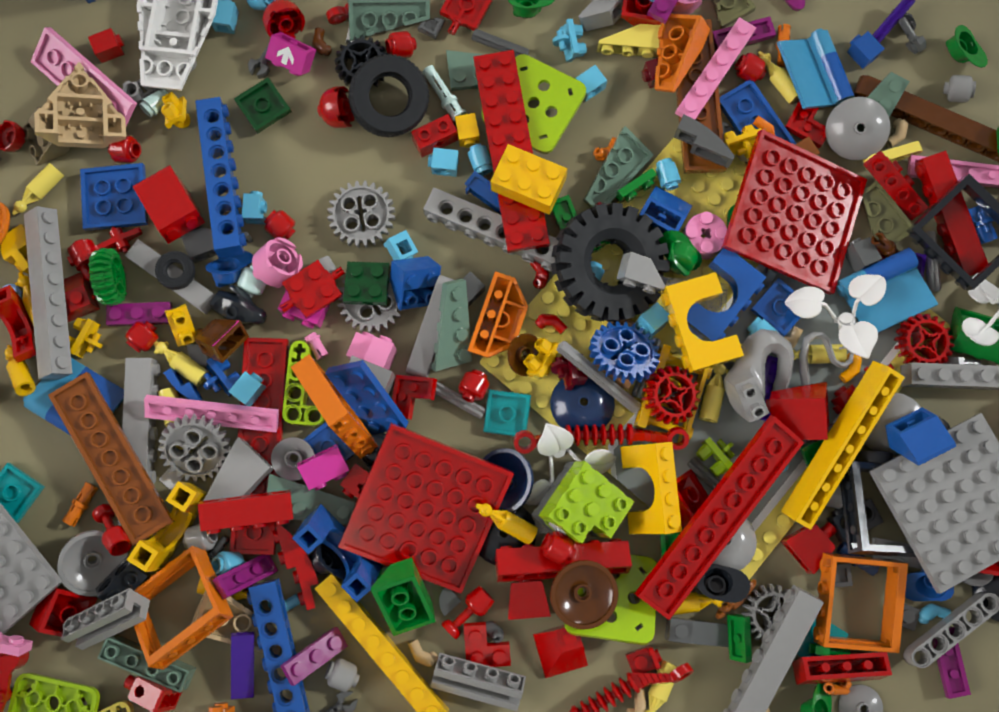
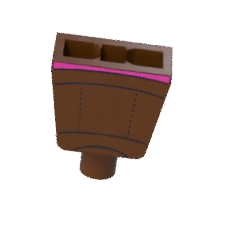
(220, 338)

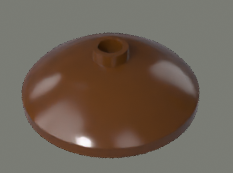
(594, 605)

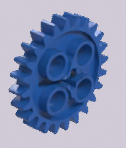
(630, 364)

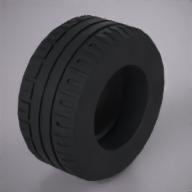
(408, 75)

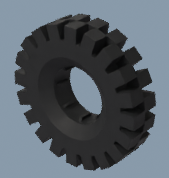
(573, 261)

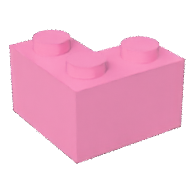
(373, 349)

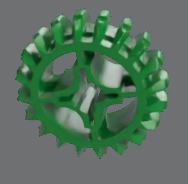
(107, 276)

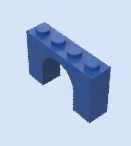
(744, 283)
(324, 528)

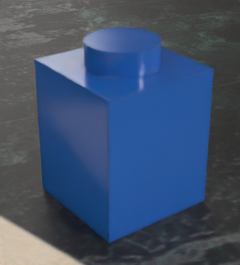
(865, 49)

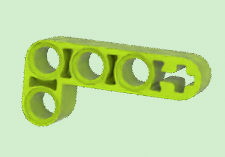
(293, 383)

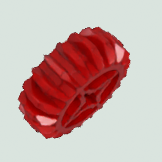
(914, 326)
(680, 409)

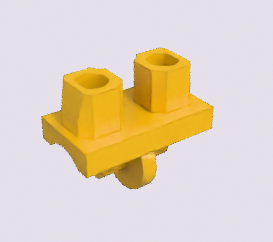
(175, 111)
(742, 143)
(181, 325)
(87, 337)
(540, 364)

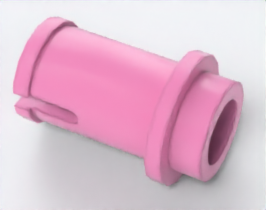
(316, 345)

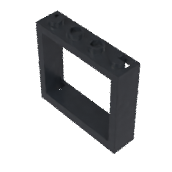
(934, 251)
(855, 516)

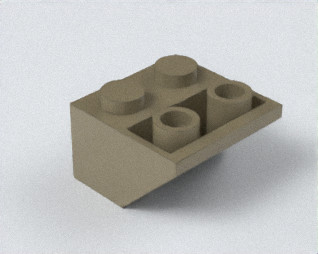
(39, 148)

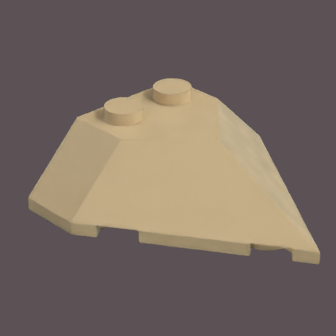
(79, 114)

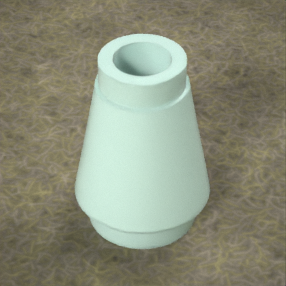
(152, 104)

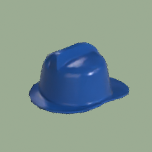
(228, 269)
(920, 589)

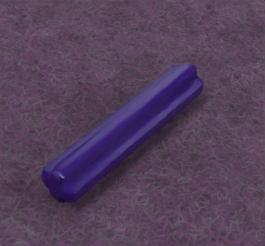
(892, 19)

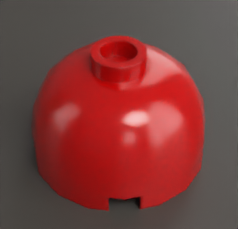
(283, 17)
(335, 107)

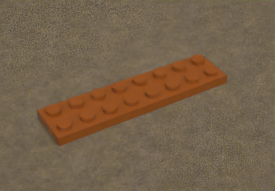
(710, 114)
(111, 458)

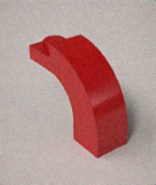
(17, 323)

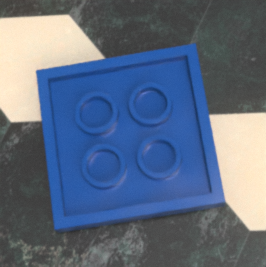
(110, 197)

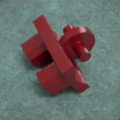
(568, 372)

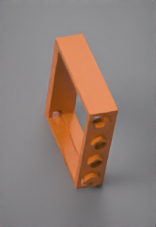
(334, 407)
(892, 609)
(162, 657)

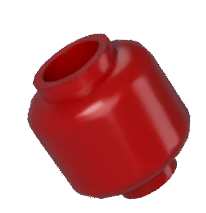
(400, 44)
(750, 67)
(125, 151)
(279, 224)
(141, 336)
(473, 386)
(558, 547)

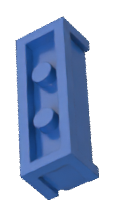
(481, 189)

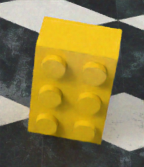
(528, 179)

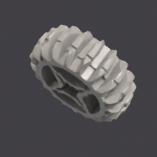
(773, 605)

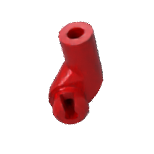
(541, 275)
(551, 320)

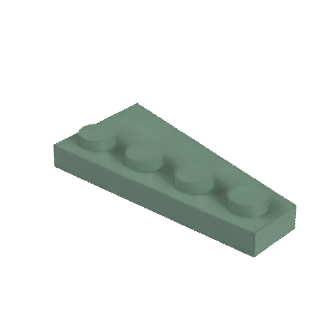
(375, 16)
(462, 70)
(888, 93)
(620, 166)
(453, 327)
(306, 500)

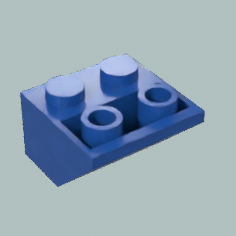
(665, 210)
(413, 281)
(919, 436)

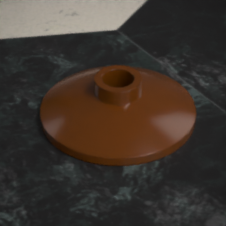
(521, 344)

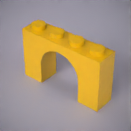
(696, 352)
(664, 513)
(155, 553)

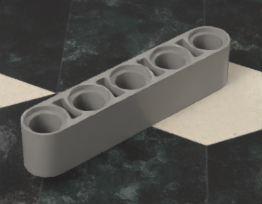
(193, 293)
(423, 350)
(941, 629)

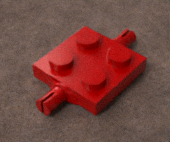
(464, 13)
(312, 289)

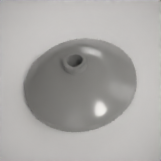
(843, 133)
(898, 407)
(740, 548)
(79, 573)

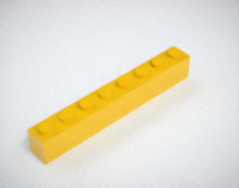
(843, 444)
(380, 647)

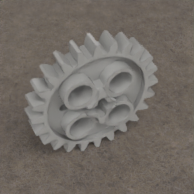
(343, 217)
(354, 313)
(179, 434)

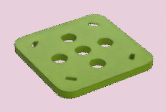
(555, 97)
(627, 614)
(44, 688)

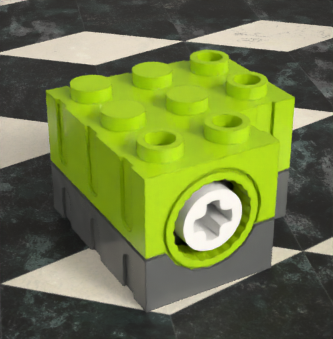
(582, 504)

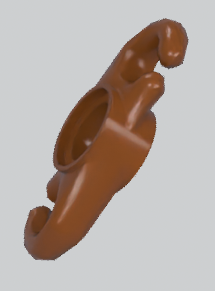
(726, 607)

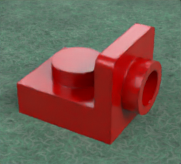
(644, 659)

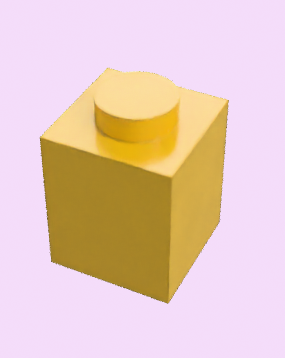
(467, 130)

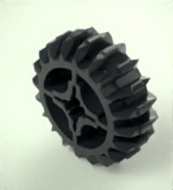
(359, 52)

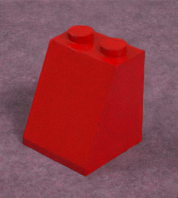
(169, 204)
(802, 410)

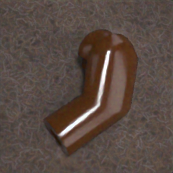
(319, 44)

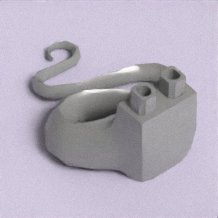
(746, 379)

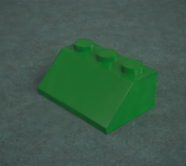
(964, 344)
(403, 597)

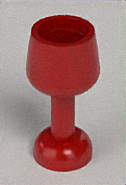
(114, 537)
(478, 602)

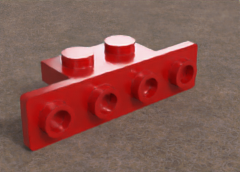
(896, 185)

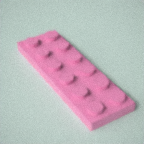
(57, 60)

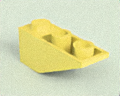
(637, 40)

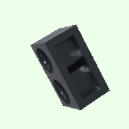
(873, 519)
(121, 578)

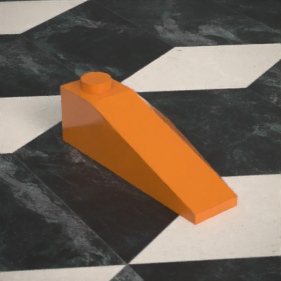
(678, 48)

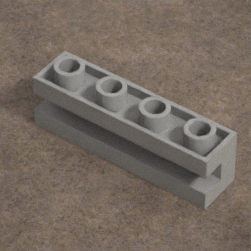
(106, 619)
(478, 681)

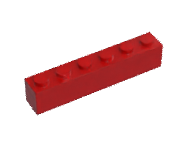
(954, 219)
(530, 563)

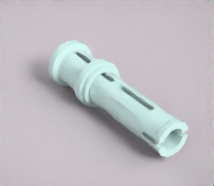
(448, 102)

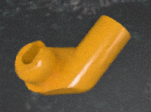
(853, 369)

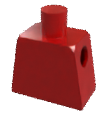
(809, 545)
(527, 600)
(150, 694)

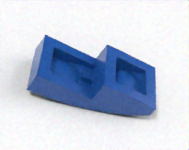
(187, 390)

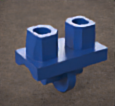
(983, 225)
(217, 370)

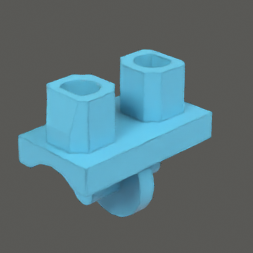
(567, 40)

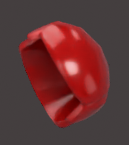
(11, 136)

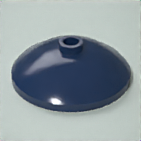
(568, 411)
(522, 481)

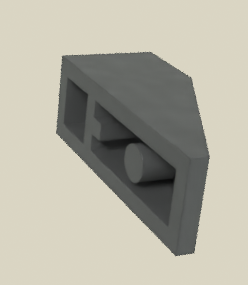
(200, 243)
(696, 632)

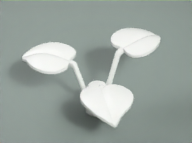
(976, 328)
(854, 336)
(555, 443)

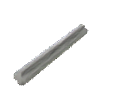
(598, 377)

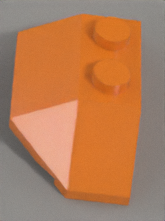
(499, 318)

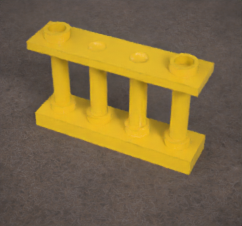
(644, 419)

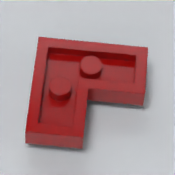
(803, 125)
(410, 388)
(480, 651)

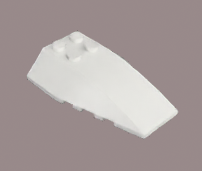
(171, 39)

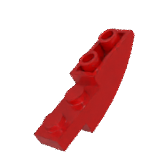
(294, 556)

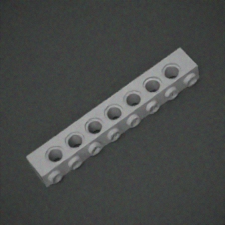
(441, 200)

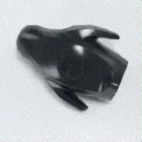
(237, 306)

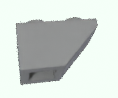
(600, 14)
(640, 272)

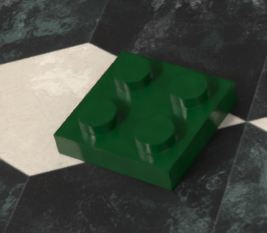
(262, 105)
(366, 283)

